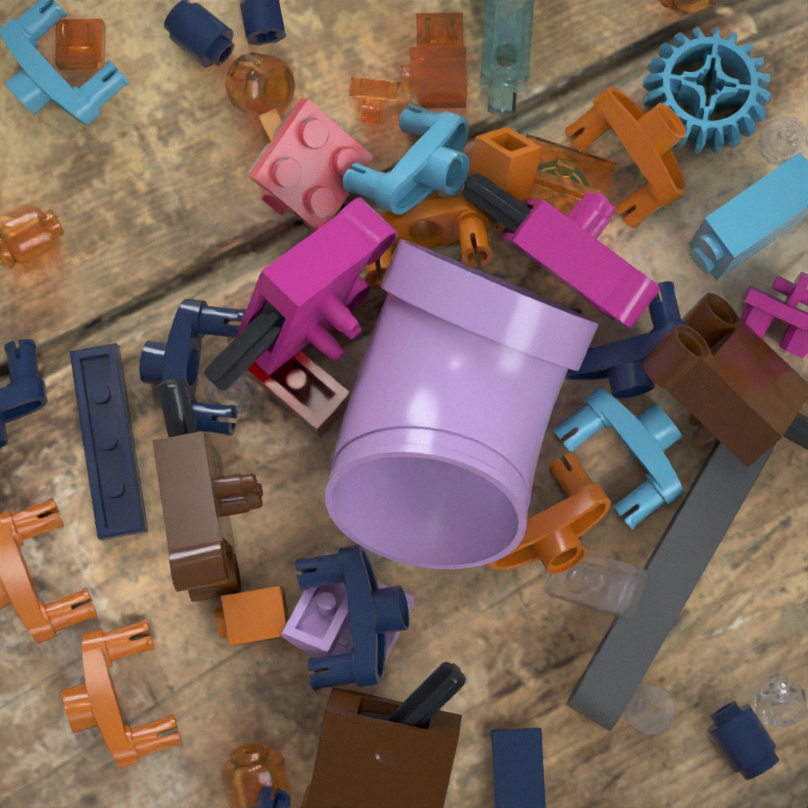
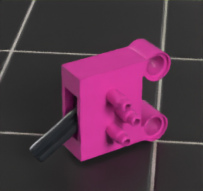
(306, 295)

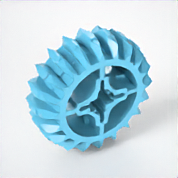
(742, 91)

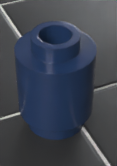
(199, 33)
(743, 740)

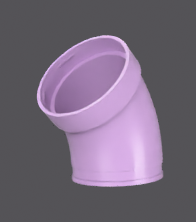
(450, 413)

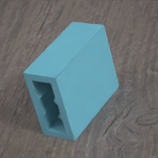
(752, 219)

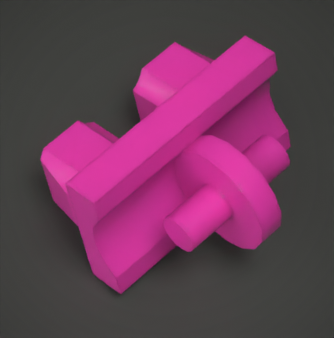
(762, 307)

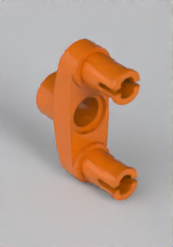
(648, 141)
(436, 224)
(556, 530)
(16, 582)
(97, 702)

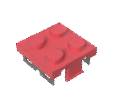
(307, 165)

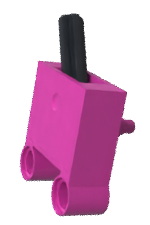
(569, 247)

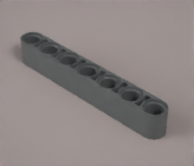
(674, 572)

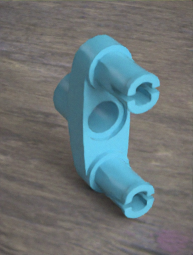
(39, 82)
(429, 165)
(644, 437)

